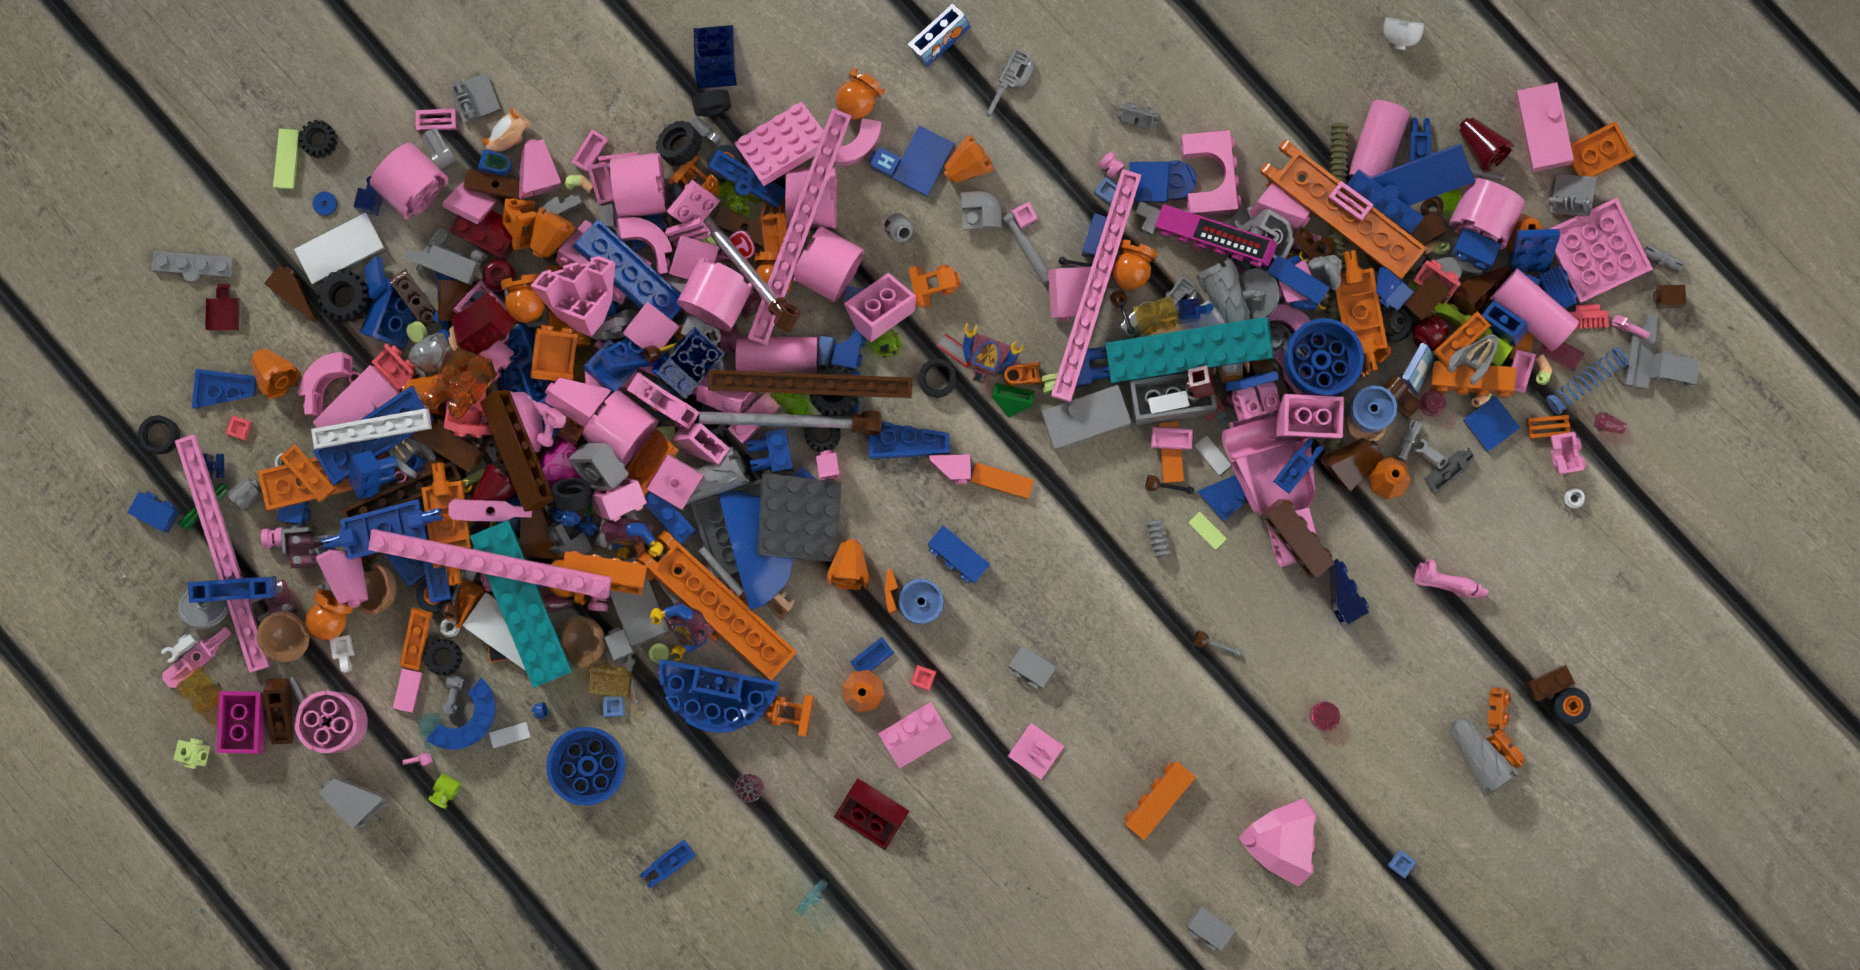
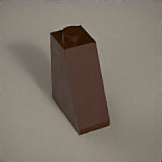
(1352, 462)
(534, 535)

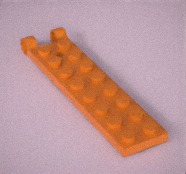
(1373, 235)
(284, 489)
(720, 606)

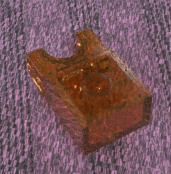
(460, 382)

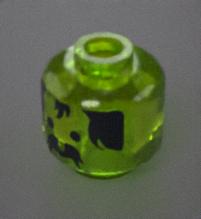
(887, 344)

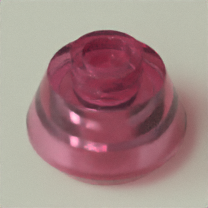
(1427, 403)

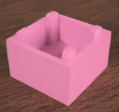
(621, 500)

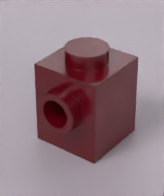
(1200, 382)

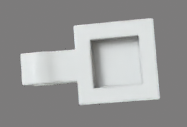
(184, 644)
(342, 649)

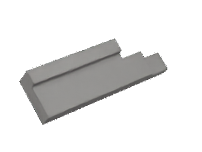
(446, 263)
(1641, 356)

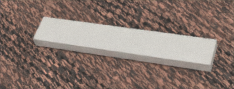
(371, 428)

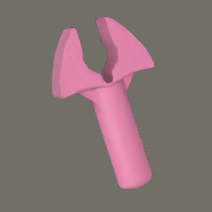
(1623, 324)

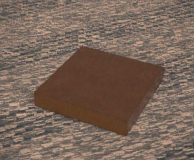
(449, 295)

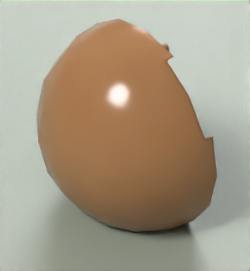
(380, 588)
(283, 636)
(582, 641)

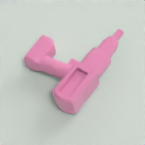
(552, 419)

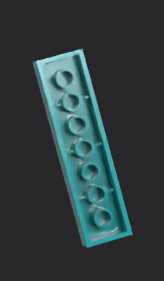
(1190, 348)
(524, 610)

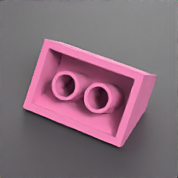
(880, 307)
(1310, 416)
(915, 735)

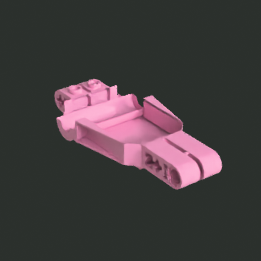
(1263, 455)

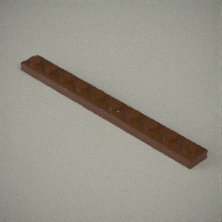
(810, 384)

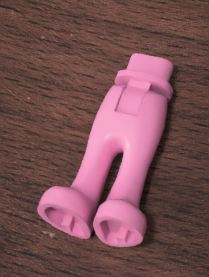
(1427, 575)

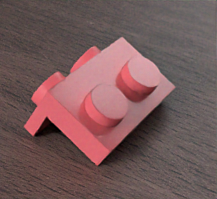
(1434, 267)
(394, 367)
(469, 424)

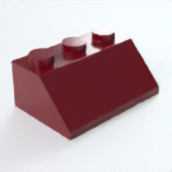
(488, 235)
(481, 324)
(871, 813)

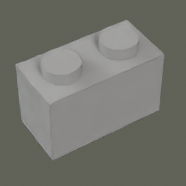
(1674, 368)
(1031, 667)
(1210, 928)

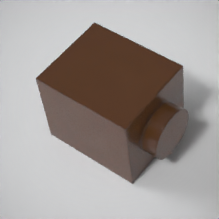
(1670, 296)

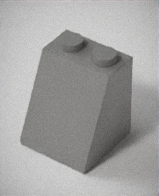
(353, 801)

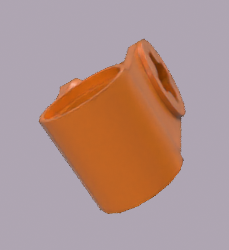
(1024, 374)

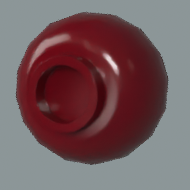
(495, 272)
(1430, 332)

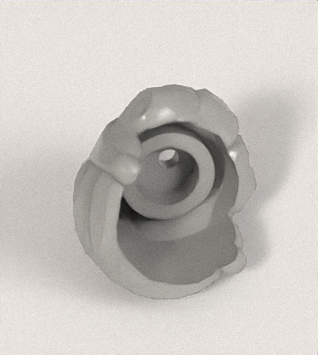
(1326, 270)

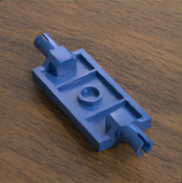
(401, 519)

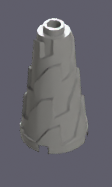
(1225, 291)
(721, 477)
(1487, 764)

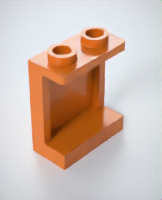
(553, 353)

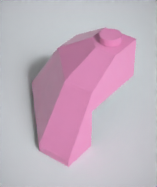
(579, 293)
(1284, 841)

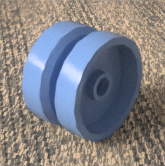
(1377, 398)
(921, 613)

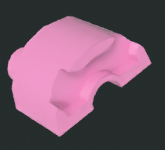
(500, 356)
(1565, 453)

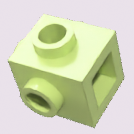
(196, 753)

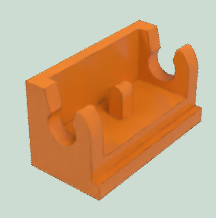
(773, 231)
(466, 601)

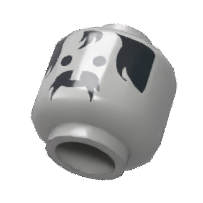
(898, 227)

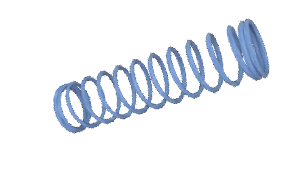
(1560, 405)

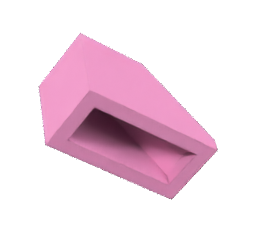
(828, 466)
(953, 467)

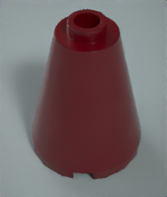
(1484, 144)
(494, 487)

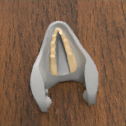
(1475, 355)
(408, 448)

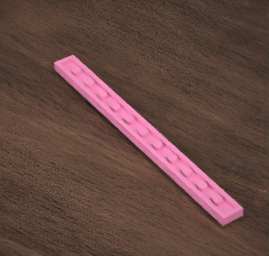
(801, 220)
(1096, 286)
(220, 547)
(490, 563)

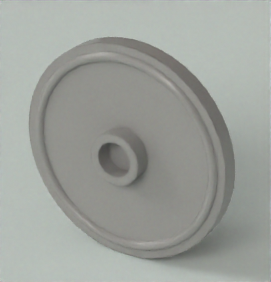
(1259, 292)
(201, 614)

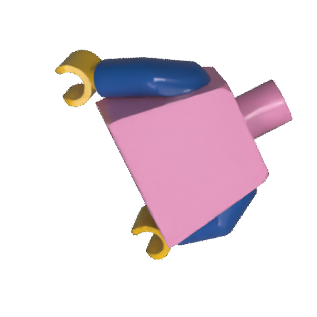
(1292, 297)

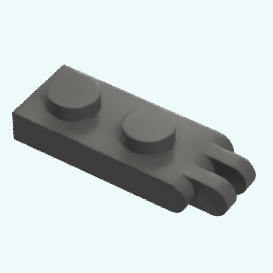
(1455, 466)

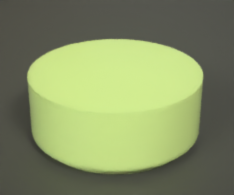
(416, 331)
(659, 651)

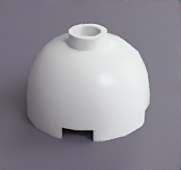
(1402, 32)

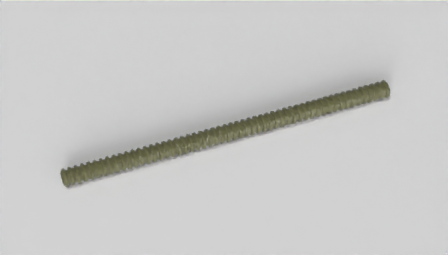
(1338, 171)

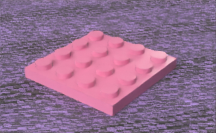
(781, 143)
(1600, 251)

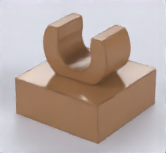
(780, 605)

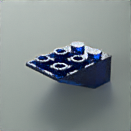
(714, 57)
(688, 362)
(1344, 597)

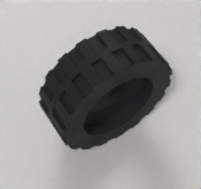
(671, 135)

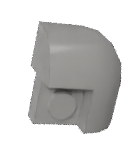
(980, 211)
(1274, 227)
(615, 325)

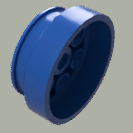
(1329, 333)
(561, 755)

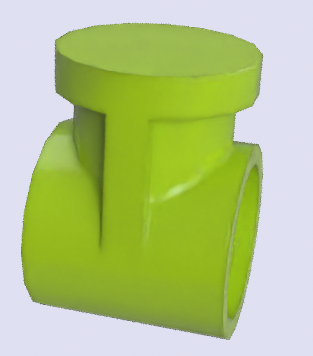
(444, 790)

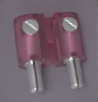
(299, 549)
(281, 603)

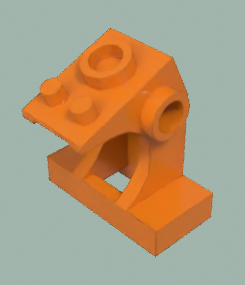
(690, 172)
(517, 215)
(947, 280)
(801, 714)

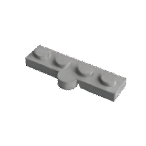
(192, 265)

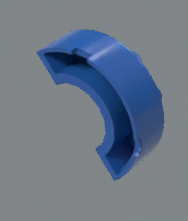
(477, 726)

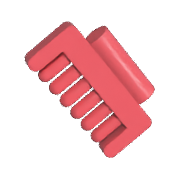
(1590, 312)

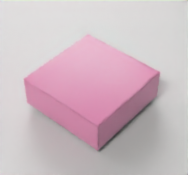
(1024, 215)

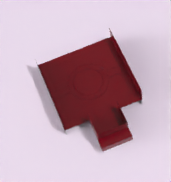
(223, 312)

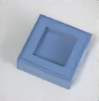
(1106, 190)
(613, 706)
(1402, 863)

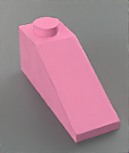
(763, 405)

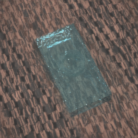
(813, 897)

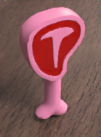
(742, 242)

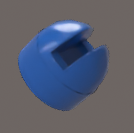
(416, 463)
(540, 710)

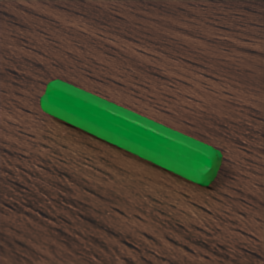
(192, 517)

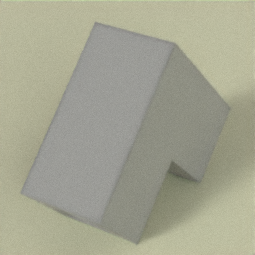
(1150, 216)

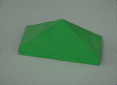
(1012, 399)

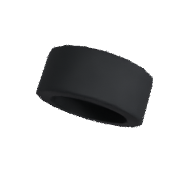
(711, 102)
(1408, 327)
(934, 363)
(144, 429)
(571, 494)

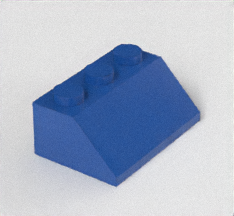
(388, 318)

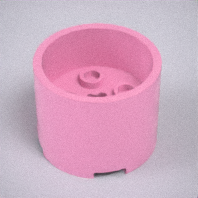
(408, 180)
(638, 185)
(1488, 210)
(826, 212)
(828, 264)
(715, 294)
(620, 425)
(347, 723)

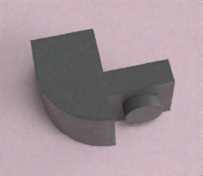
(563, 542)

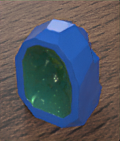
(494, 163)

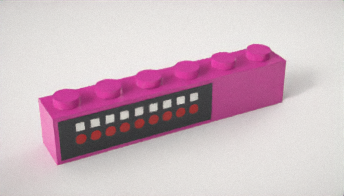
(1215, 235)

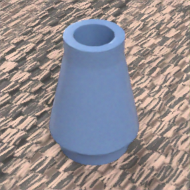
(825, 349)

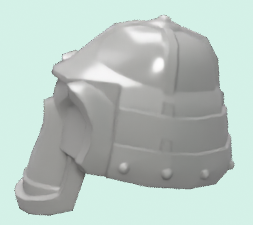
(431, 353)

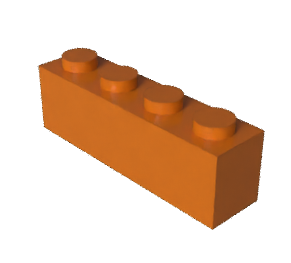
(1496, 380)
(625, 576)
(1159, 800)

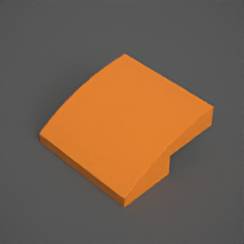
(890, 587)

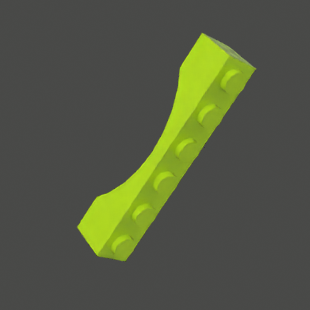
(1452, 314)

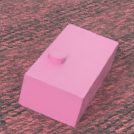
(1544, 127)
(359, 399)

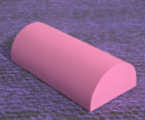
(1379, 138)
(1544, 316)
(780, 354)

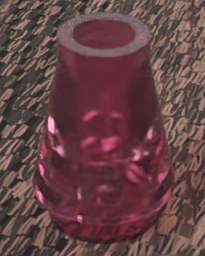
(1609, 423)
(555, 603)

